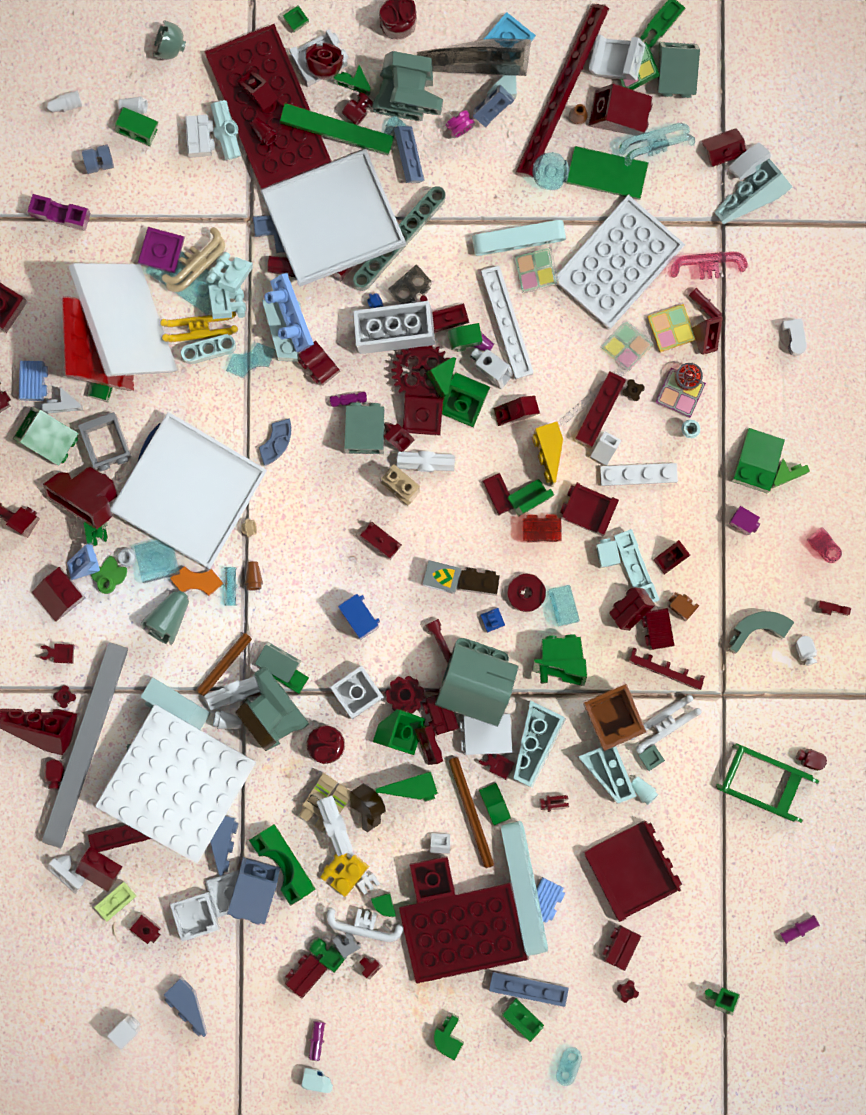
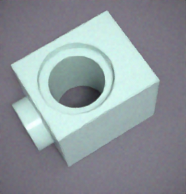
(607, 553)

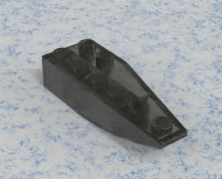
(485, 56)

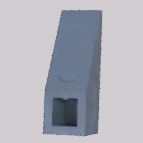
(222, 843)
(185, 1000)

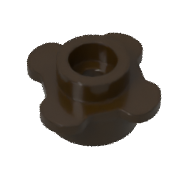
(633, 385)

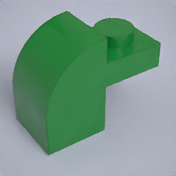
(465, 337)
(444, 1041)

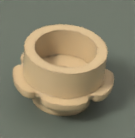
(249, 527)

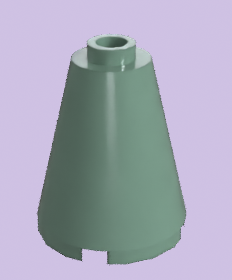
(167, 617)

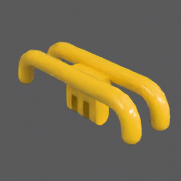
(199, 328)

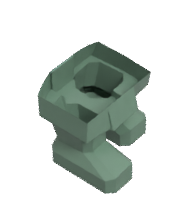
(404, 86)

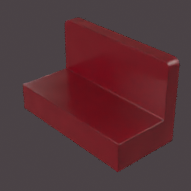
(724, 147)

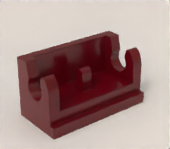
(380, 540)

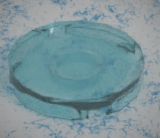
(550, 171)

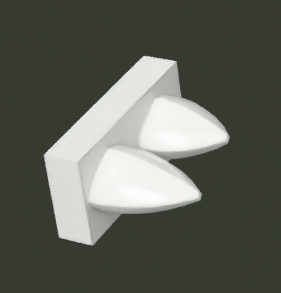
(60, 869)

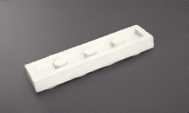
(638, 474)

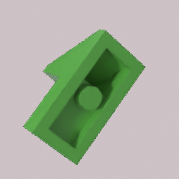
(783, 474)

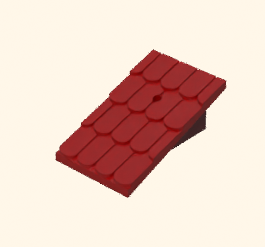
(81, 352)

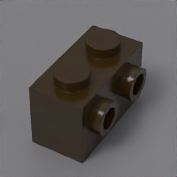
(478, 582)

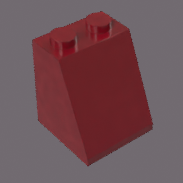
(620, 110)

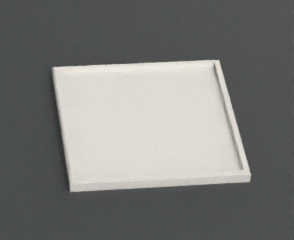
(333, 217)
(122, 319)
(188, 490)

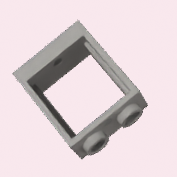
(98, 423)

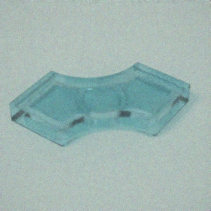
(258, 357)

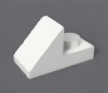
(67, 404)

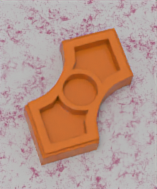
(188, 580)

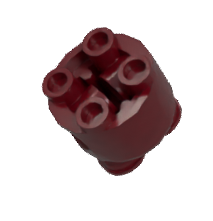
(398, 18)
(325, 744)

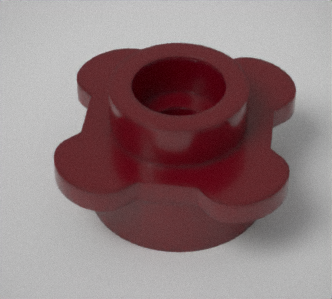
(59, 696)
(625, 997)

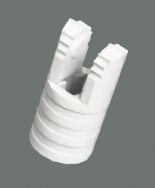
(65, 102)

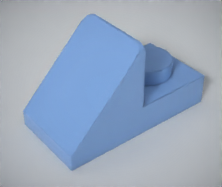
(83, 563)

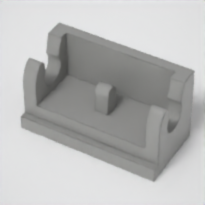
(347, 947)

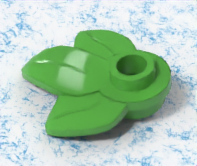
(109, 572)

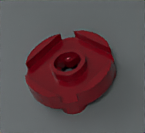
(535, 586)

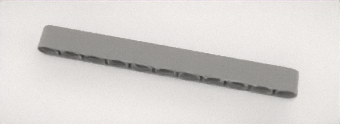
(85, 745)

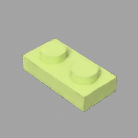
(115, 901)

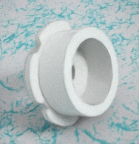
(122, 557)

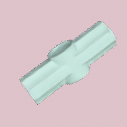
(225, 130)

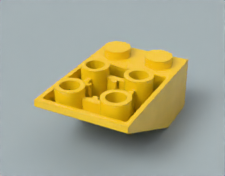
(550, 442)

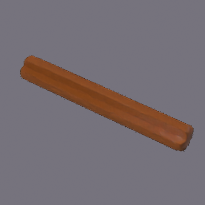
(224, 664)

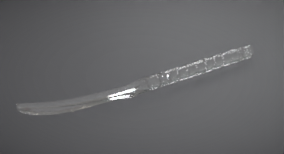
(593, 394)

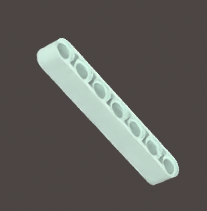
(524, 888)

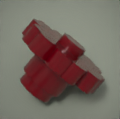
(405, 694)

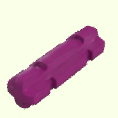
(346, 399)

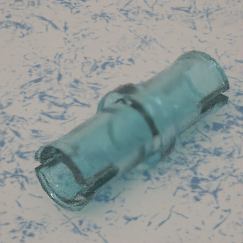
(230, 586)

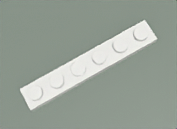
(507, 322)

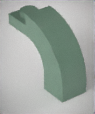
(766, 620)

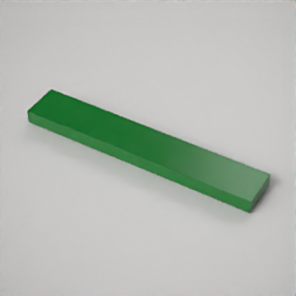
(336, 129)

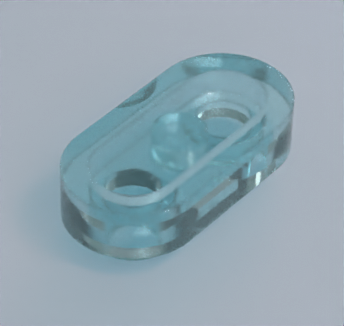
(569, 1066)

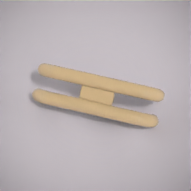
(196, 263)

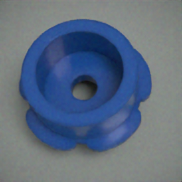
(375, 300)

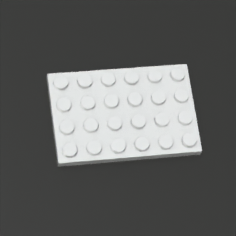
(619, 262)

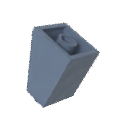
(253, 891)

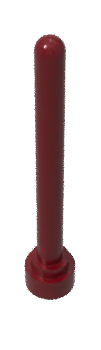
(434, 628)

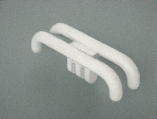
(666, 724)
(363, 927)

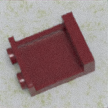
(588, 509)

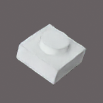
(440, 843)

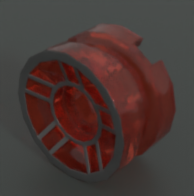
(688, 368)

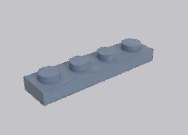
(528, 989)

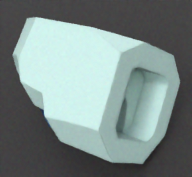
(316, 1081)

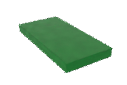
(607, 173)

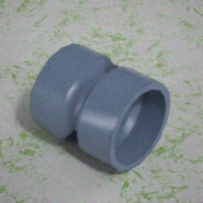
(91, 161)

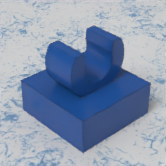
(492, 620)

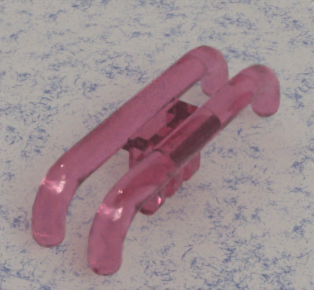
(709, 262)

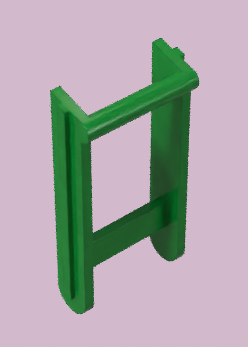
(788, 793)

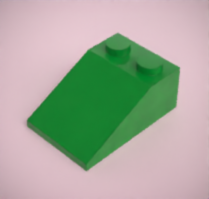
(758, 461)
(416, 787)

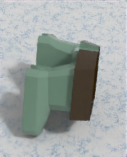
(272, 713)

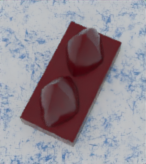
(398, 436)

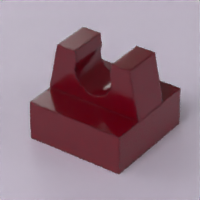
(371, 968)

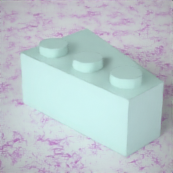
(175, 703)
(609, 772)

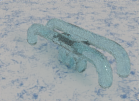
(655, 141)

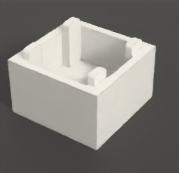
(195, 916)

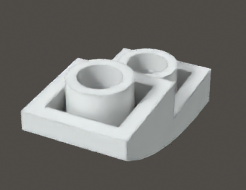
(747, 162)

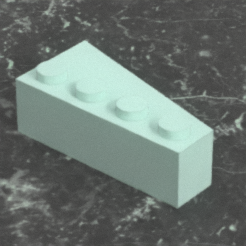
(538, 739)

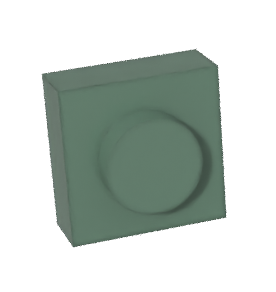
(651, 757)

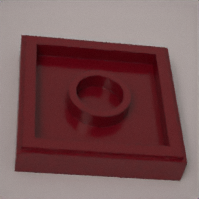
(423, 414)

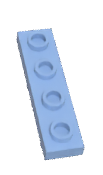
(292, 314)

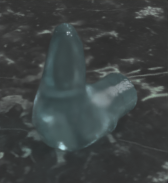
(391, 123)

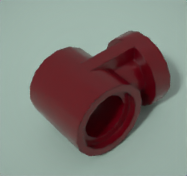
(357, 110)

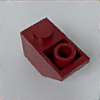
(516, 410)

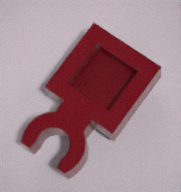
(828, 608)
(62, 653)
(499, 766)

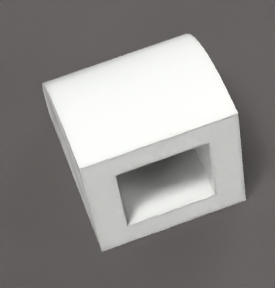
(605, 448)

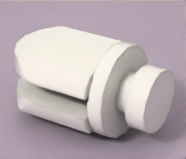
(806, 650)

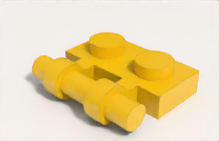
(349, 875)

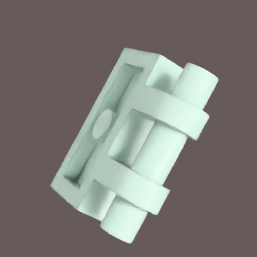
(235, 274)
(221, 304)

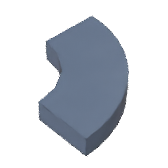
(277, 443)

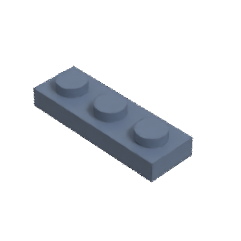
(409, 154)

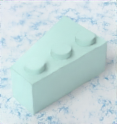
(284, 348)

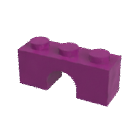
(51, 211)

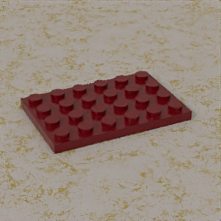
(463, 933)

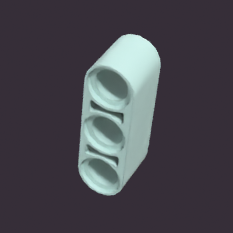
(199, 347)

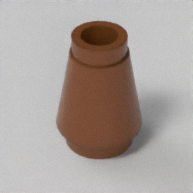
(578, 118)
(253, 576)

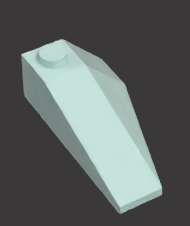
(756, 191)

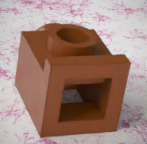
(682, 605)

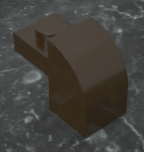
(369, 804)

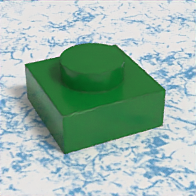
(296, 18)

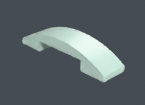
(634, 563)

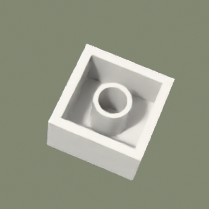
(357, 692)

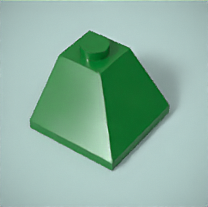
(399, 732)

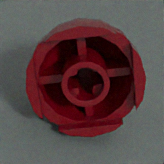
(324, 60)

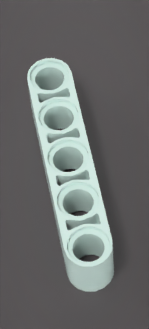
(519, 237)

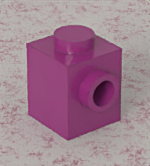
(745, 521)

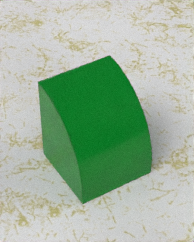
(99, 392)
(384, 905)

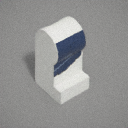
(796, 336)

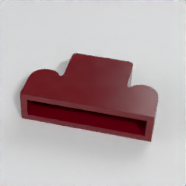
(84, 495)

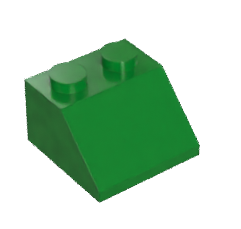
(465, 399)

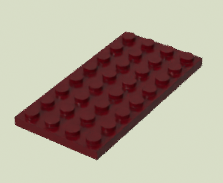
(294, 149)

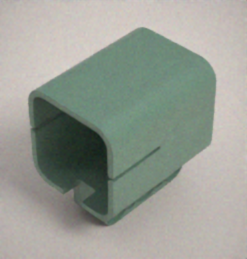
(477, 682)

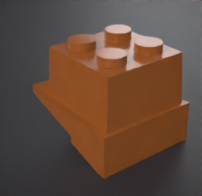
(614, 717)

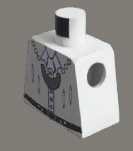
(497, 370)

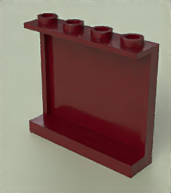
(632, 870)

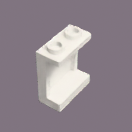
(298, 55)
(617, 58)
(486, 738)

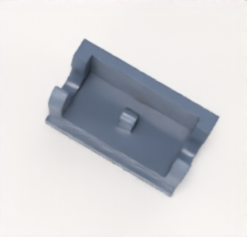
(492, 105)

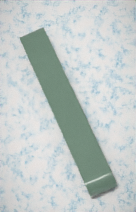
(408, 233)

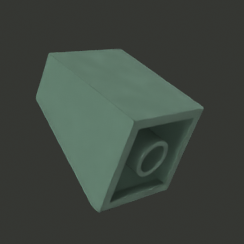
(678, 69)
(364, 429)

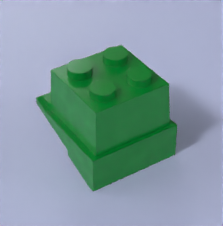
(561, 659)

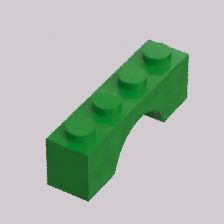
(295, 881)

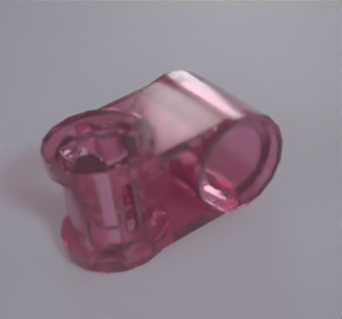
(822, 542)

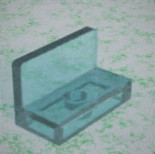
(563, 605)

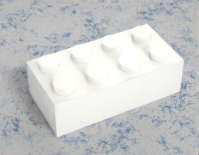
(394, 327)

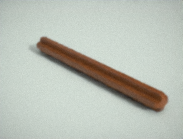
(471, 812)

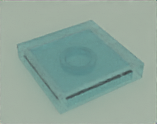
(156, 561)

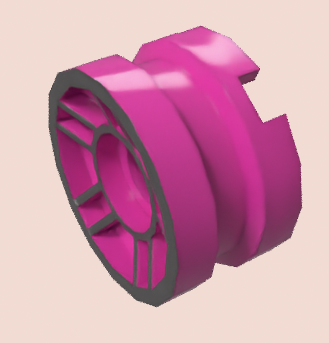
(460, 124)

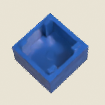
(359, 616)

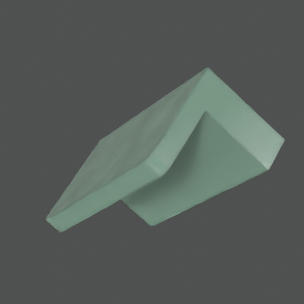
(278, 662)

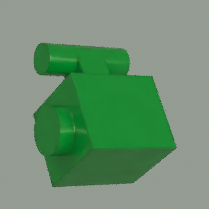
(725, 1000)

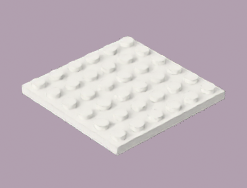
(175, 783)

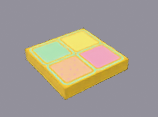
(671, 328)

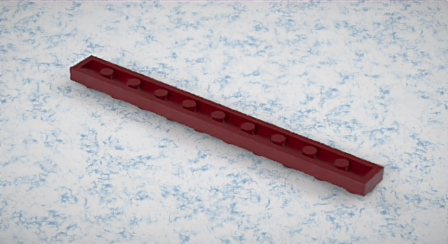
(563, 88)

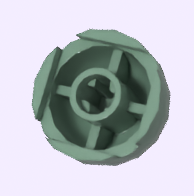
(169, 41)

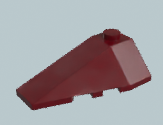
(42, 729)

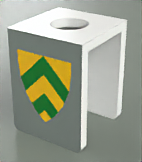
(441, 577)

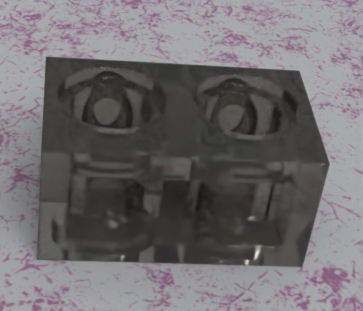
(406, 283)

